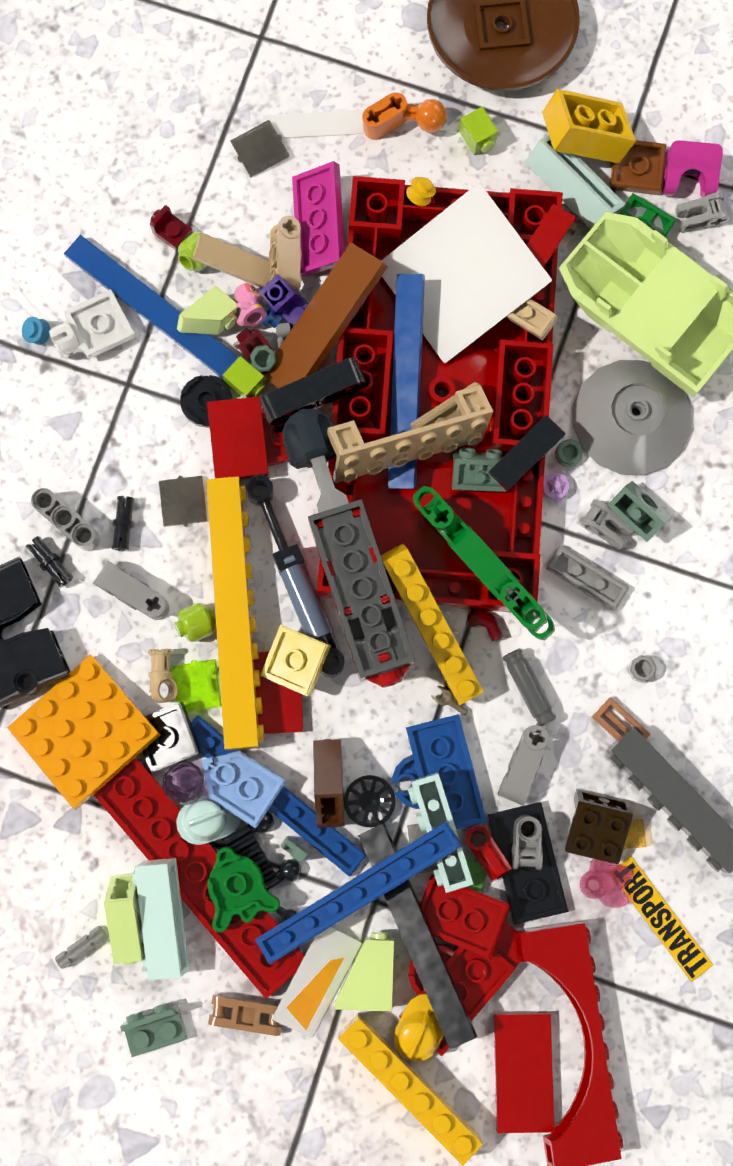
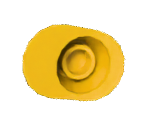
(418, 1030)

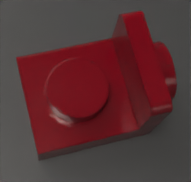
(169, 227)
(248, 340)

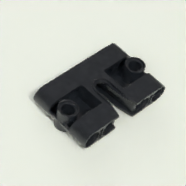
(29, 652)

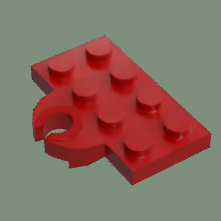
(473, 976)

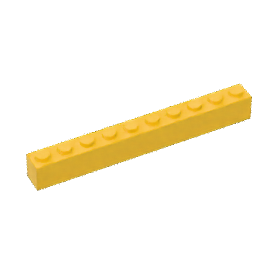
(233, 614)

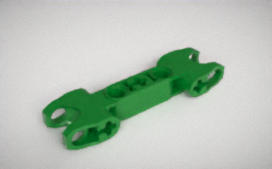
(484, 563)

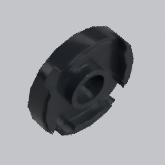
(197, 394)

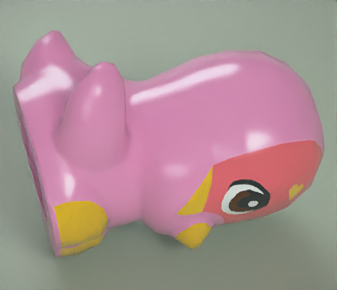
(251, 307)

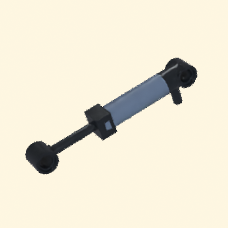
(296, 577)

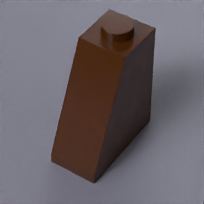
(328, 783)

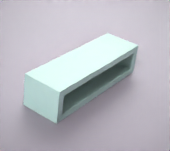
(581, 187)
(161, 919)

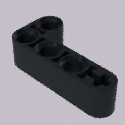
(312, 392)

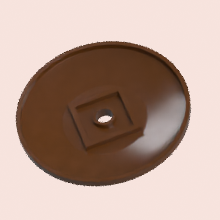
(503, 59)

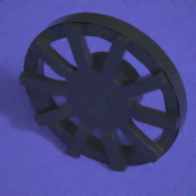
(369, 801)

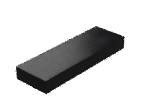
(527, 453)

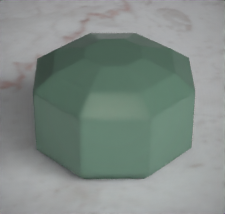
(263, 358)

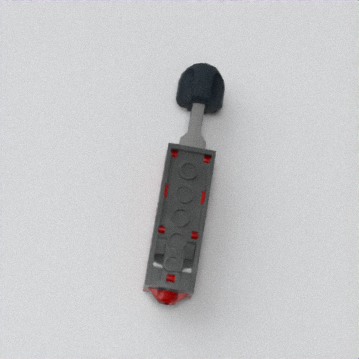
(350, 559)

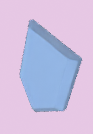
(241, 785)

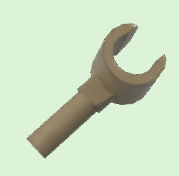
(447, 699)

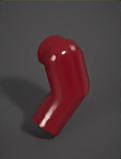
(486, 620)

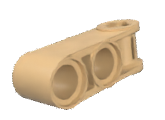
(286, 251)

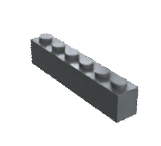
(675, 797)

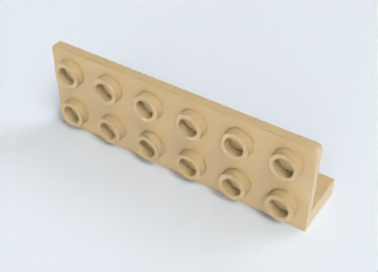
(358, 459)

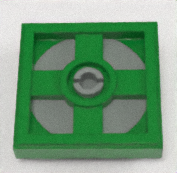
(648, 214)

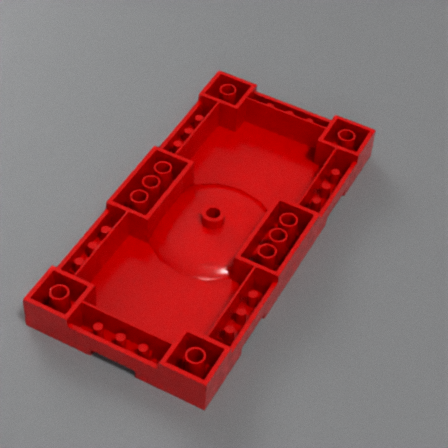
(505, 362)

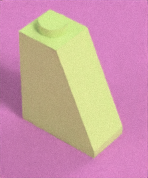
(123, 920)
(370, 977)

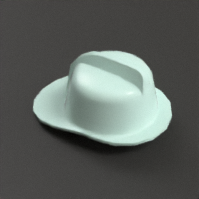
(205, 821)

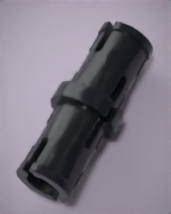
(123, 523)
(49, 561)

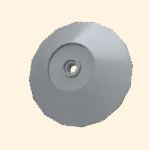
(616, 435)

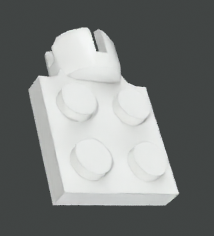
(92, 327)

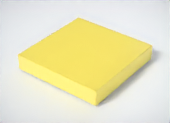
(295, 660)

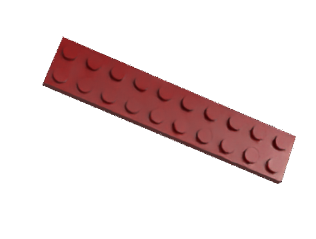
(150, 822)

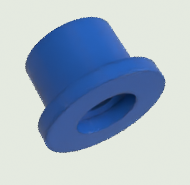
(273, 318)

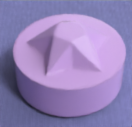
(555, 486)

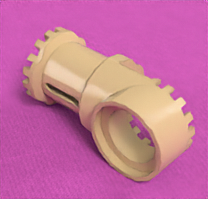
(160, 674)

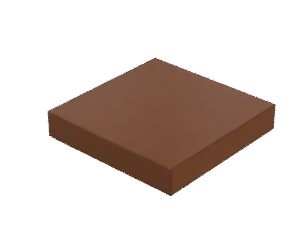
(640, 169)

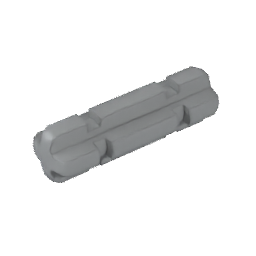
(80, 947)

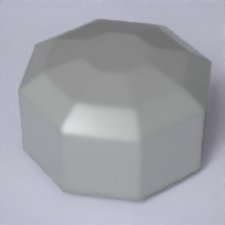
(642, 669)

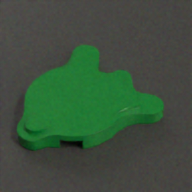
(238, 888)

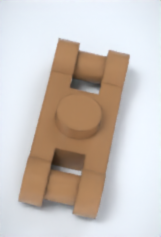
(244, 1016)

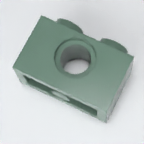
(639, 511)

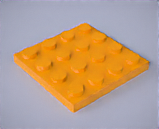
(83, 732)

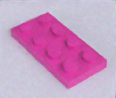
(320, 215)

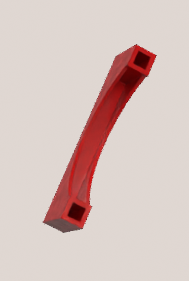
(589, 1127)

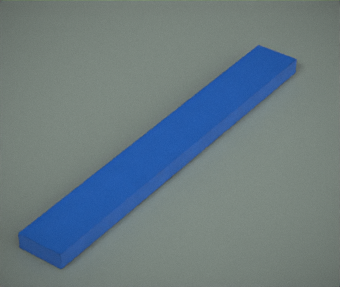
(148, 304)
(406, 368)
(291, 809)
(358, 892)

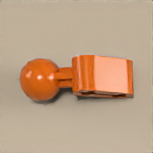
(394, 111)

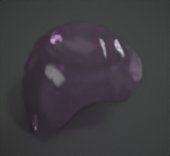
(184, 783)

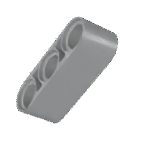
(59, 508)

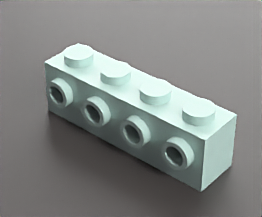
(434, 809)

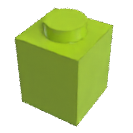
(478, 131)
(244, 379)

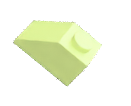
(209, 314)

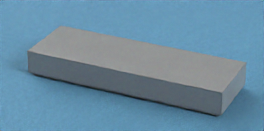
(587, 578)

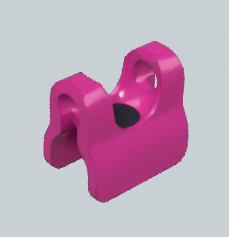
(692, 159)

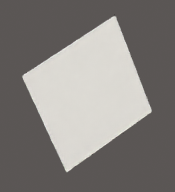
(472, 271)

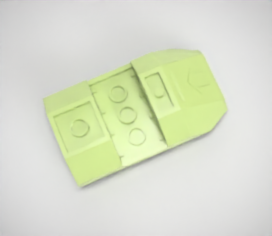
(652, 299)

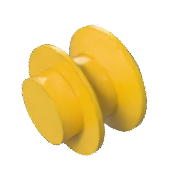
(421, 191)

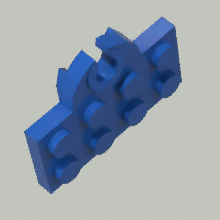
(443, 749)

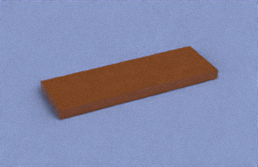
(326, 316)

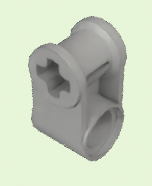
(527, 845)

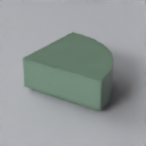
(295, 850)

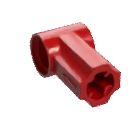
(489, 854)

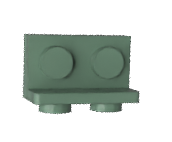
(472, 470)
(154, 1029)

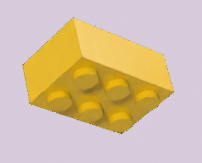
(588, 126)

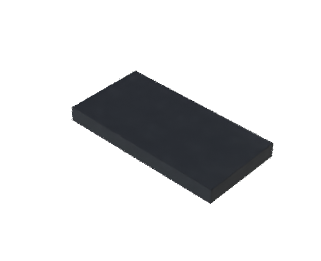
(528, 891)

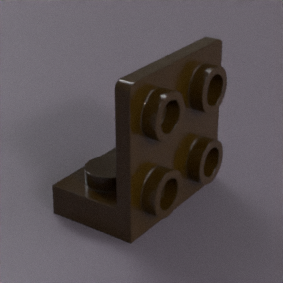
(599, 826)

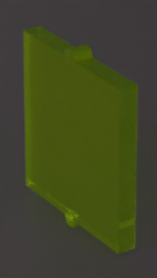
(197, 685)

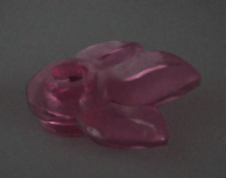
(610, 881)

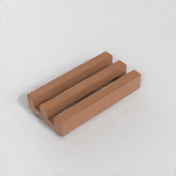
(603, 710)

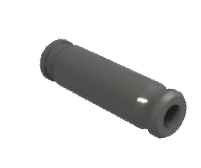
(529, 687)

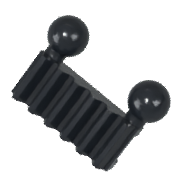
(246, 844)

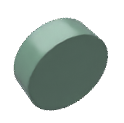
(568, 453)

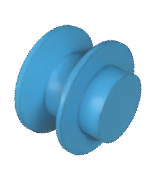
(36, 330)

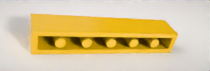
(431, 624)
(410, 1089)

